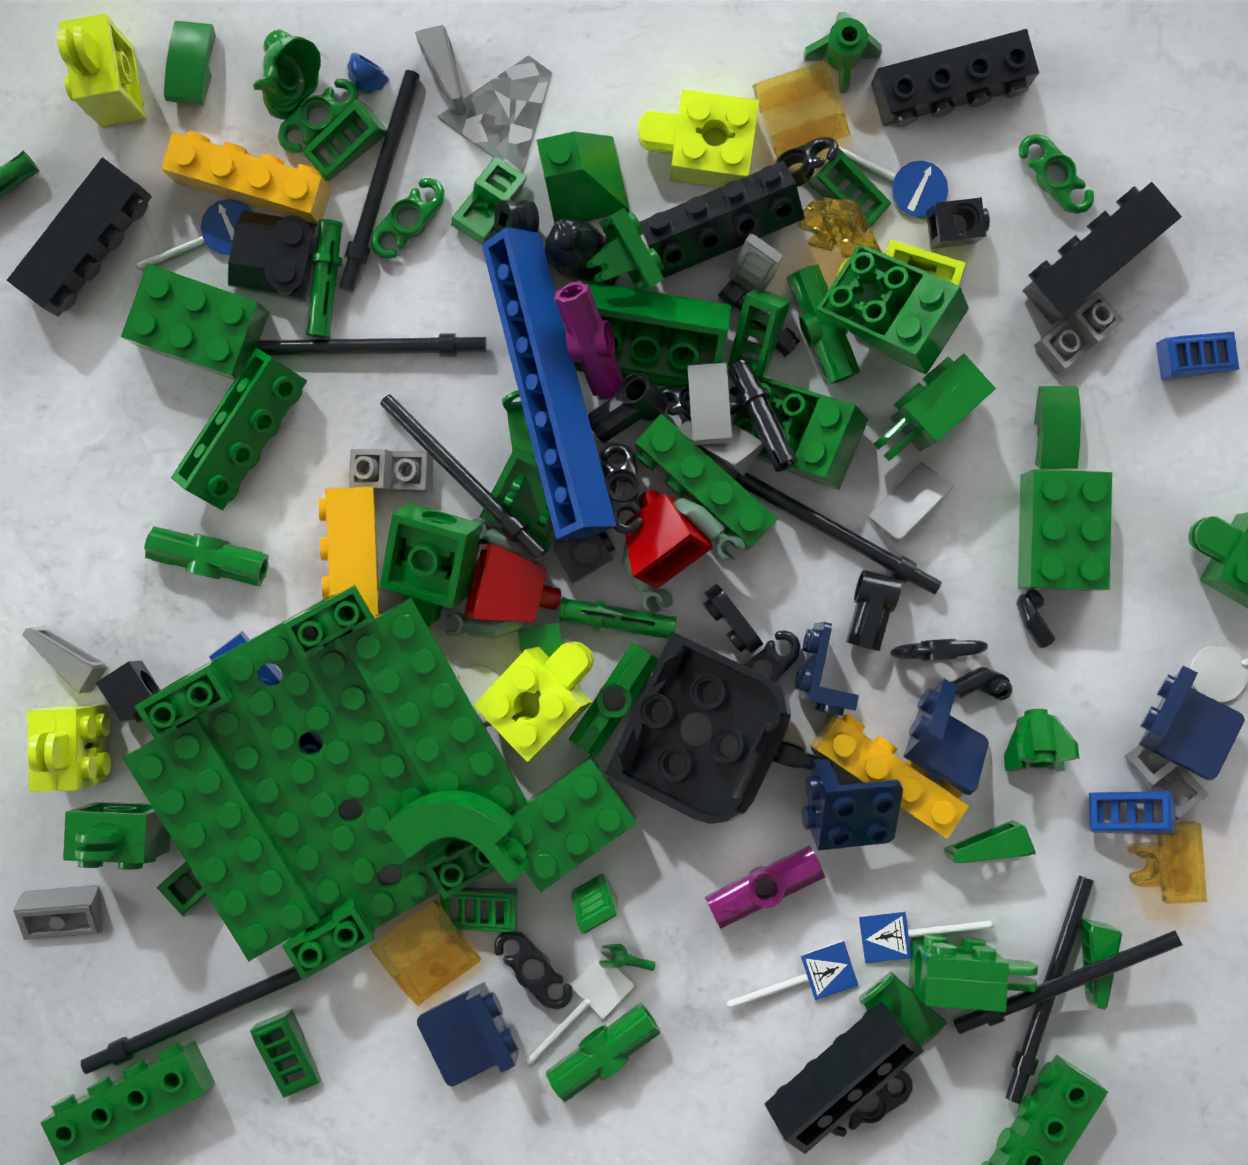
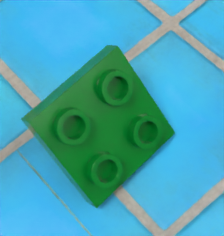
(626, 252)
(523, 495)

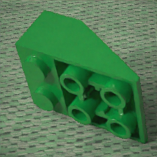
(895, 307)
(818, 428)

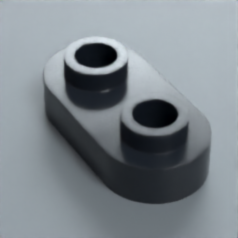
(722, 607)

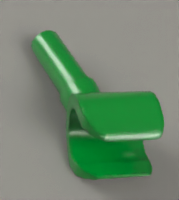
(622, 958)

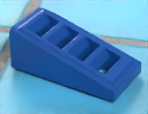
(1169, 358)
(1168, 813)

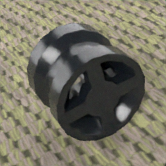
(517, 216)

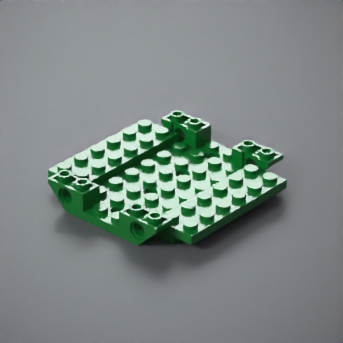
(265, 814)

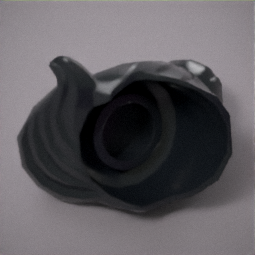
(572, 246)

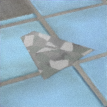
(504, 112)

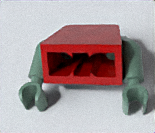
(668, 542)
(503, 588)

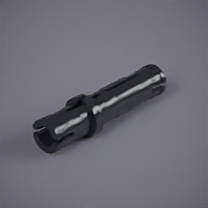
(756, 402)

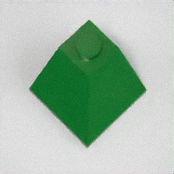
(582, 176)

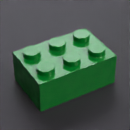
(194, 322)
(1065, 530)
(570, 822)

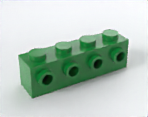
(239, 429)
(703, 481)
(127, 1102)
(1050, 1117)

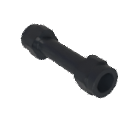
(734, 295)

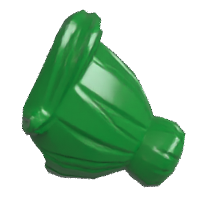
(289, 72)

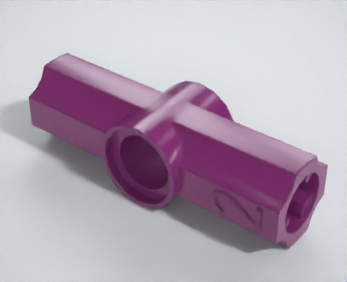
(589, 339)
(740, 898)

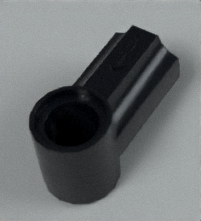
(635, 400)
(874, 599)

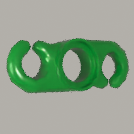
(300, 121)
(1053, 156)
(390, 224)

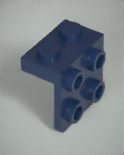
(809, 677)
(1190, 726)
(944, 743)
(851, 812)
(469, 1035)

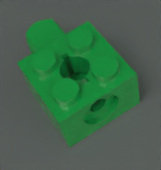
(934, 410)
(1228, 552)
(430, 558)
(114, 833)
(966, 974)

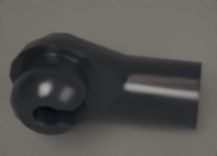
(1032, 620)
(986, 681)

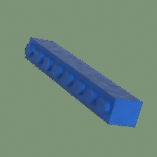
(548, 385)

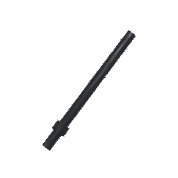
(358, 250)
(446, 344)
(512, 526)
(901, 568)
(1071, 981)
(124, 1048)
(1025, 1061)

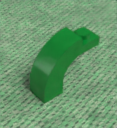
(463, 817)

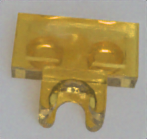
(837, 224)
(1173, 864)

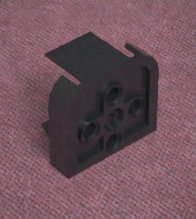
(711, 785)

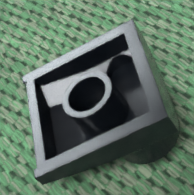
(272, 255)

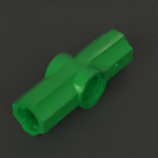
(820, 332)
(206, 556)
(599, 720)
(602, 1052)

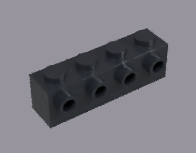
(955, 78)
(716, 220)
(80, 238)
(1101, 253)
(842, 1077)

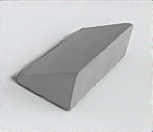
(735, 455)
(910, 502)
(59, 912)

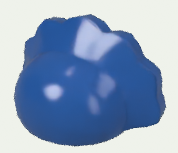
(366, 74)

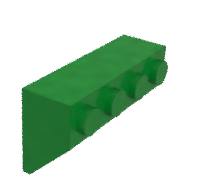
(661, 331)

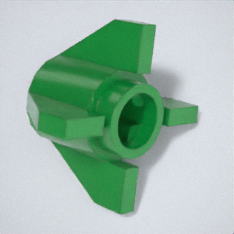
(844, 47)
(1040, 743)

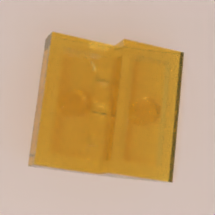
(801, 107)
(425, 953)

